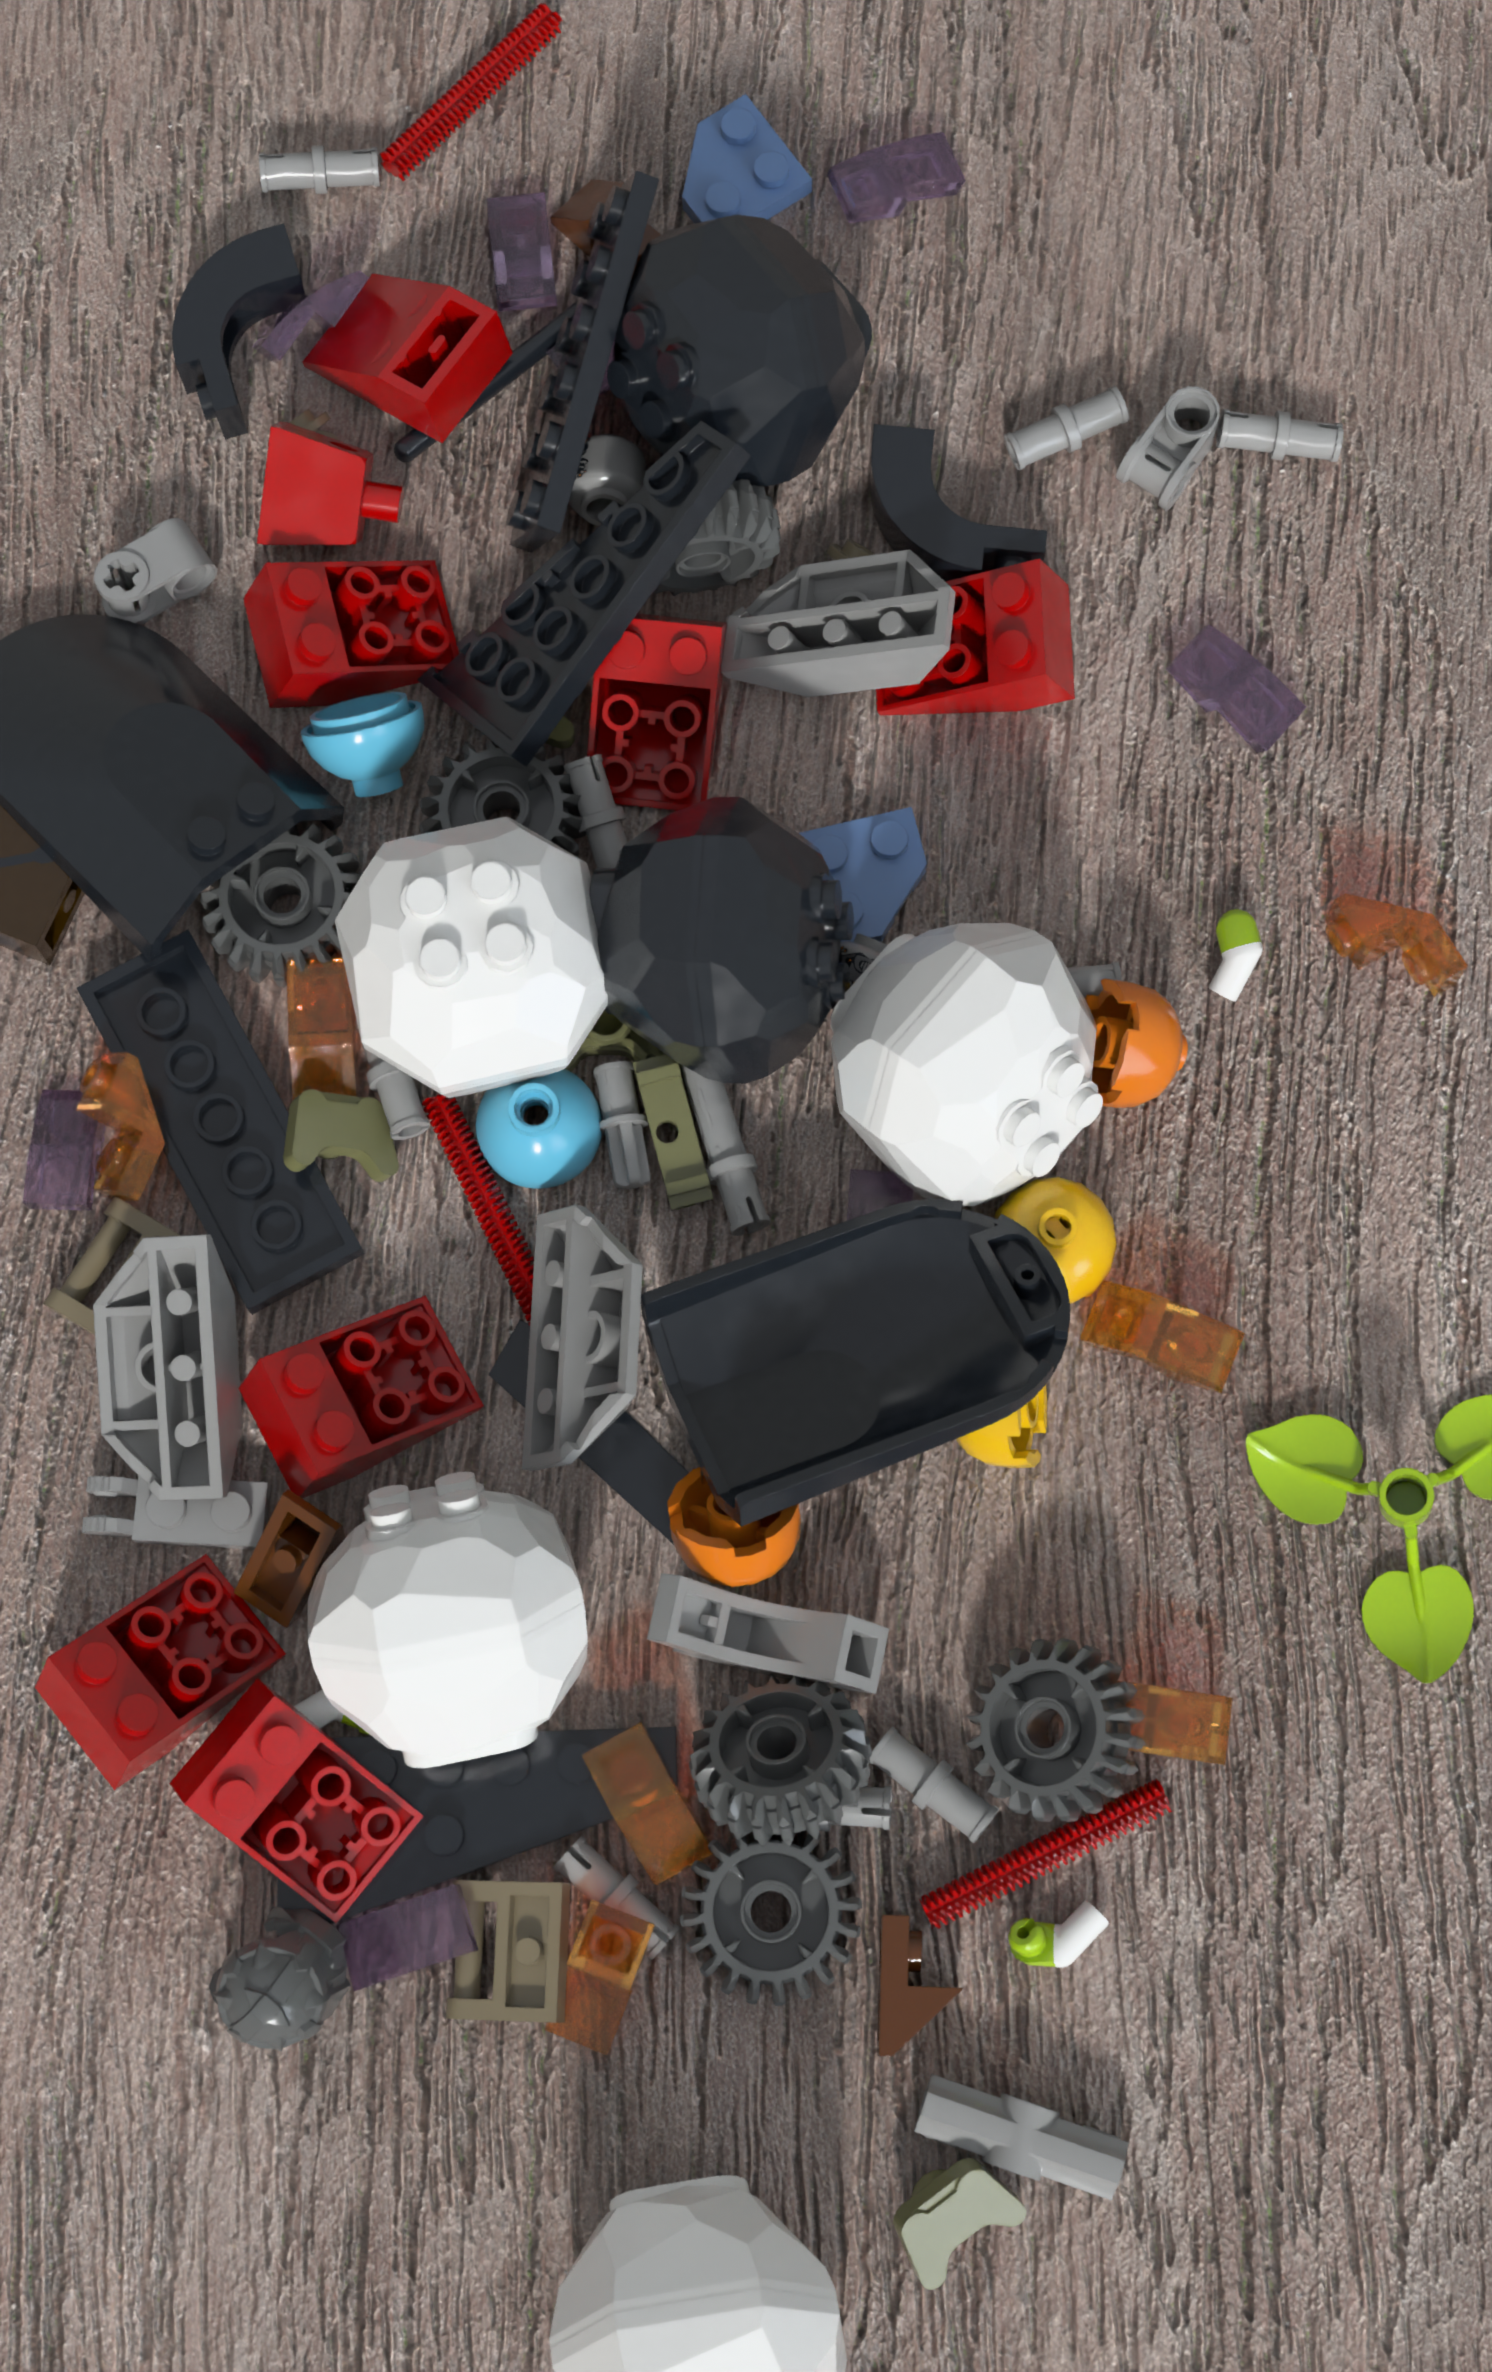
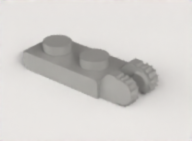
(216, 1522)

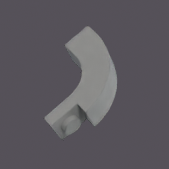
(767, 1635)

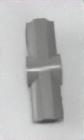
(1021, 2137)

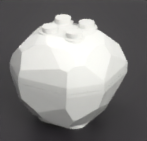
(473, 956)
(966, 1059)
(448, 1621)
(696, 2284)

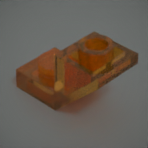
(1373, 928)
(321, 1028)
(120, 1099)
(1163, 1335)
(1182, 1723)
(647, 1803)
(602, 1976)

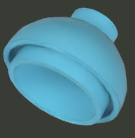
(366, 740)
(544, 1152)

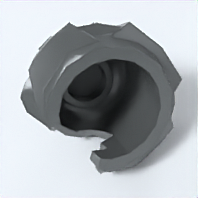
(282, 1986)

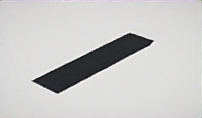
(620, 1456)

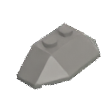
(843, 627)
(579, 1336)
(171, 1367)

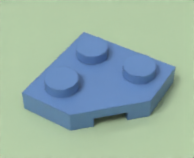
(741, 167)
(876, 864)

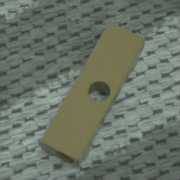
(682, 1159)

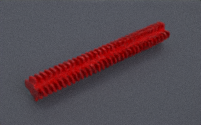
(470, 90)
(483, 1196)
(1044, 1853)

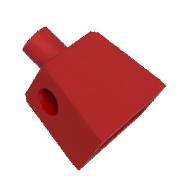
(320, 490)

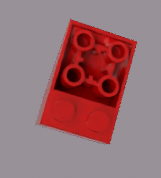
(414, 351)
(346, 628)
(1004, 650)
(659, 711)
(358, 1395)
(157, 1670)
(295, 1800)

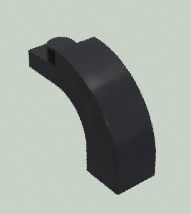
(220, 303)
(919, 521)

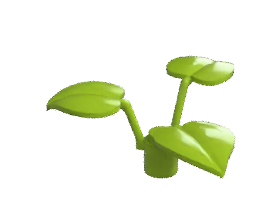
(1306, 1474)

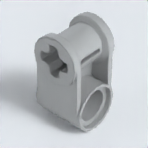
(1166, 453)
(157, 570)

